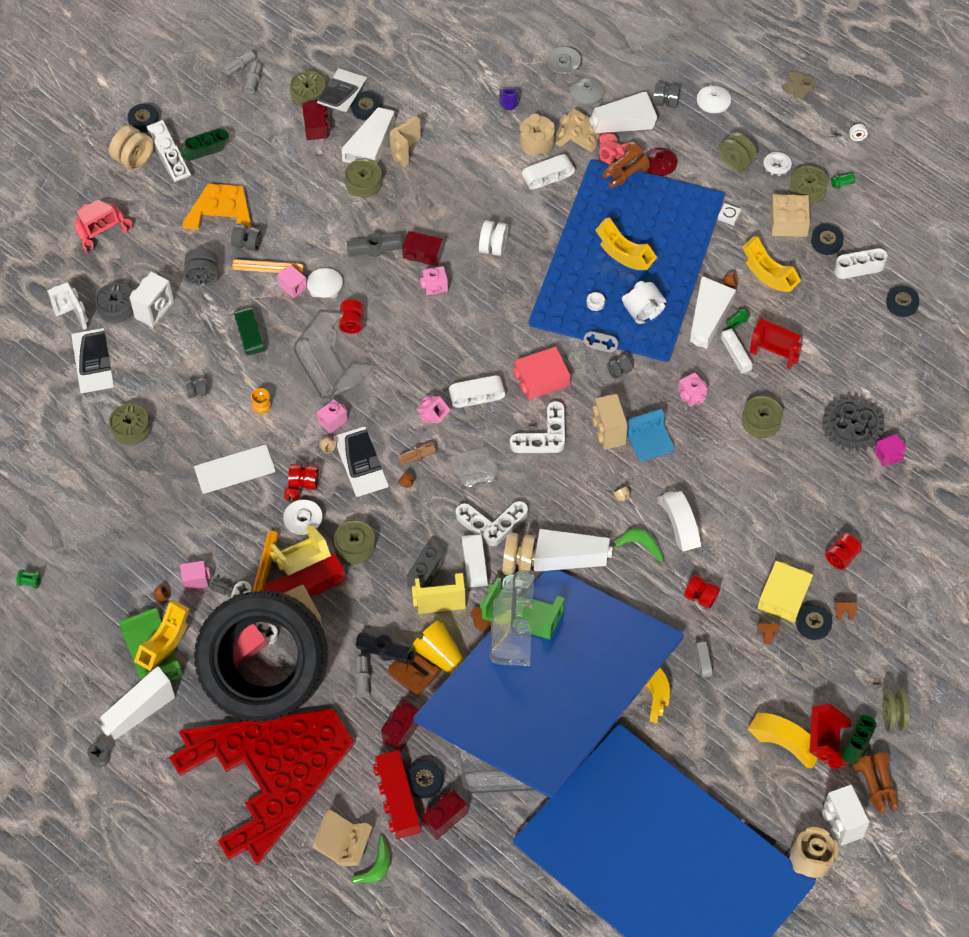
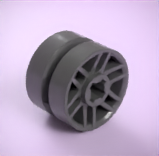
(200, 267)

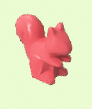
(610, 148)

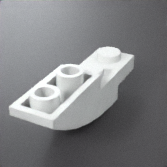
(168, 151)

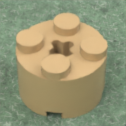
(537, 135)
(814, 852)

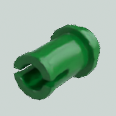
(843, 180)
(737, 319)

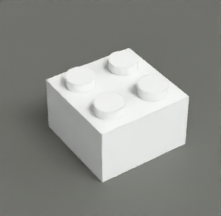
(151, 299)
(845, 815)

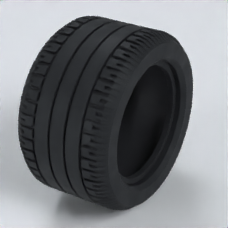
(217, 667)

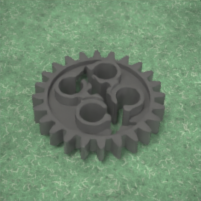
(853, 424)

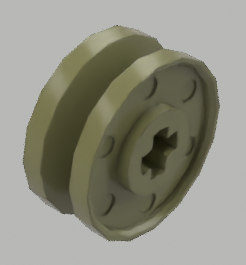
(306, 87)
(738, 152)
(363, 178)
(809, 181)
(762, 416)
(130, 424)
(354, 542)
(896, 709)

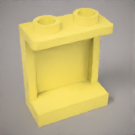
(301, 554)
(785, 591)
(440, 597)

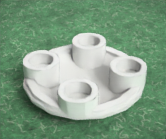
(324, 283)

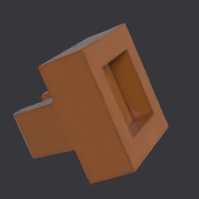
(848, 606)
(768, 631)

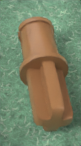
(417, 453)

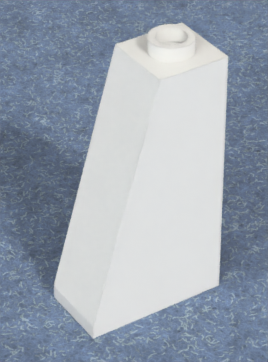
(624, 115)
(370, 138)
(711, 308)
(570, 550)
(138, 704)

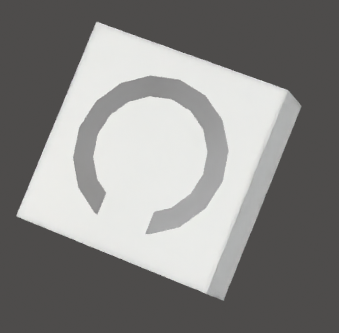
(729, 214)

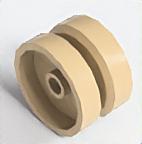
(131, 147)
(518, 555)

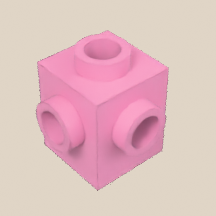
(434, 280)
(692, 389)
(433, 409)

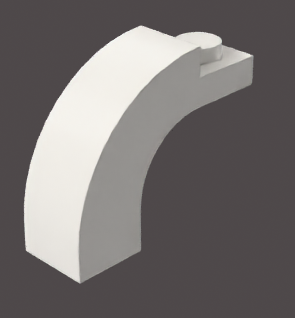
(682, 520)

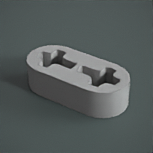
(602, 337)
(703, 659)

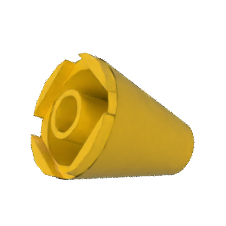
(439, 647)

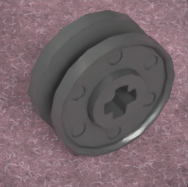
(114, 302)

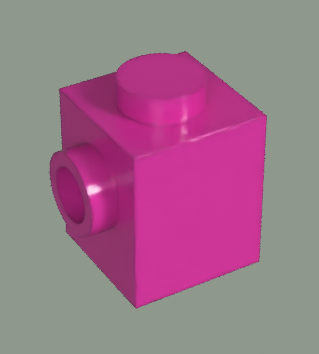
(890, 450)

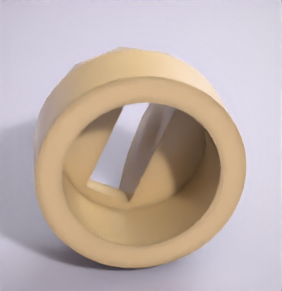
(327, 441)
(622, 494)

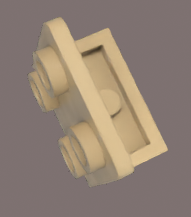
(577, 127)
(402, 138)
(341, 839)

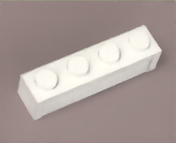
(736, 351)

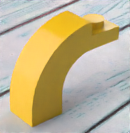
(622, 250)
(767, 270)
(165, 640)
(660, 692)
(784, 733)

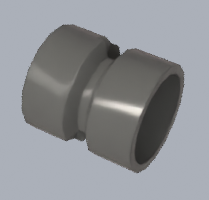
(666, 95)
(247, 237)

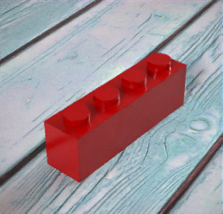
(315, 577)
(397, 794)

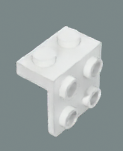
(66, 299)

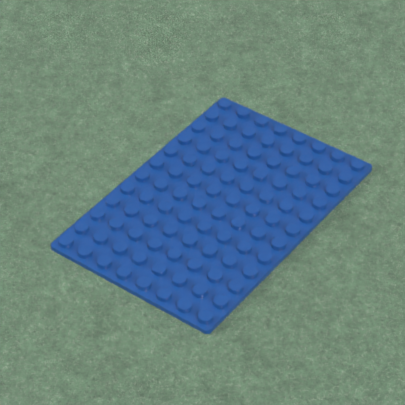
(648, 210)
(552, 714)
(659, 851)

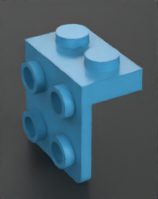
(649, 435)

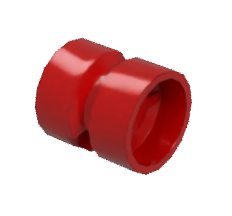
(351, 320)
(303, 477)
(843, 551)
(702, 592)

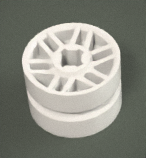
(493, 238)

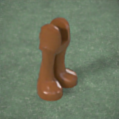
(615, 169)
(888, 793)

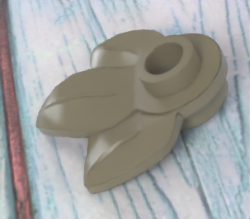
(799, 84)

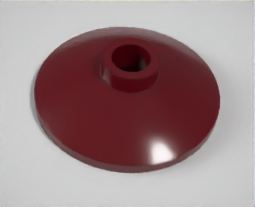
(662, 166)

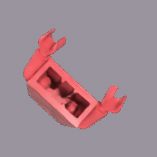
(97, 218)

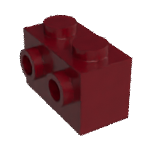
(314, 120)
(422, 248)
(400, 727)
(444, 814)

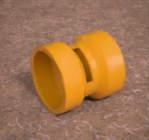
(261, 400)

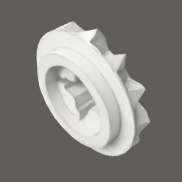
(778, 158)

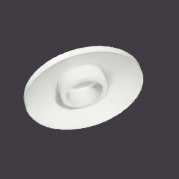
(713, 99)
(302, 510)

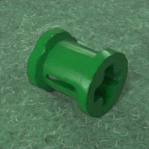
(28, 578)

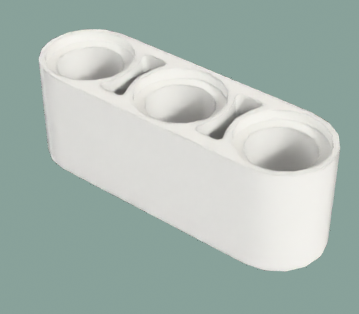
(548, 171)
(860, 263)
(477, 391)
(474, 561)

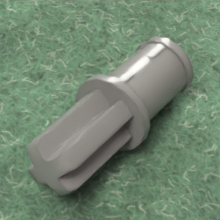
(239, 62)
(252, 78)
(362, 677)

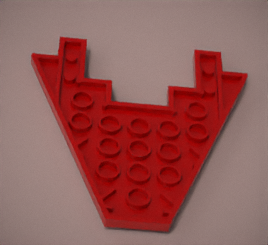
(287, 761)

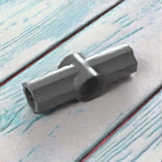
(374, 245)

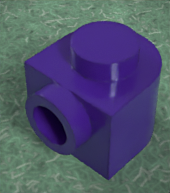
(508, 98)

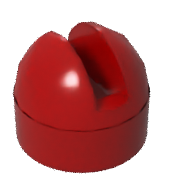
(292, 493)

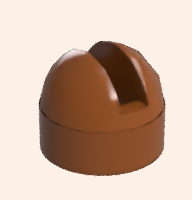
(730, 279)
(406, 480)
(161, 593)

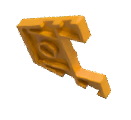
(219, 201)

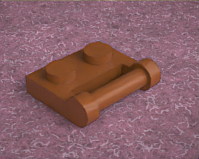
(411, 678)

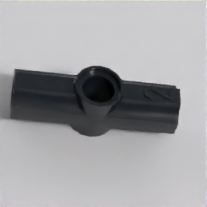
(385, 647)

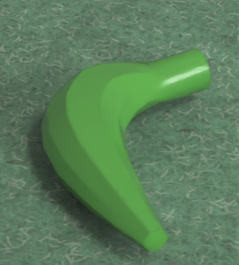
(642, 537)
(380, 867)

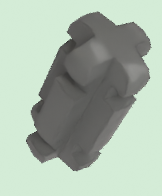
(221, 587)

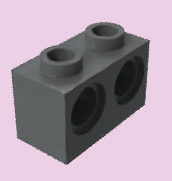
(425, 567)

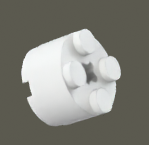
(644, 302)

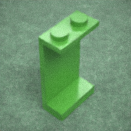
(542, 617)
(139, 630)

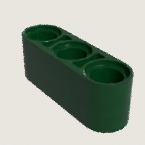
(204, 144)
(249, 331)
(858, 739)

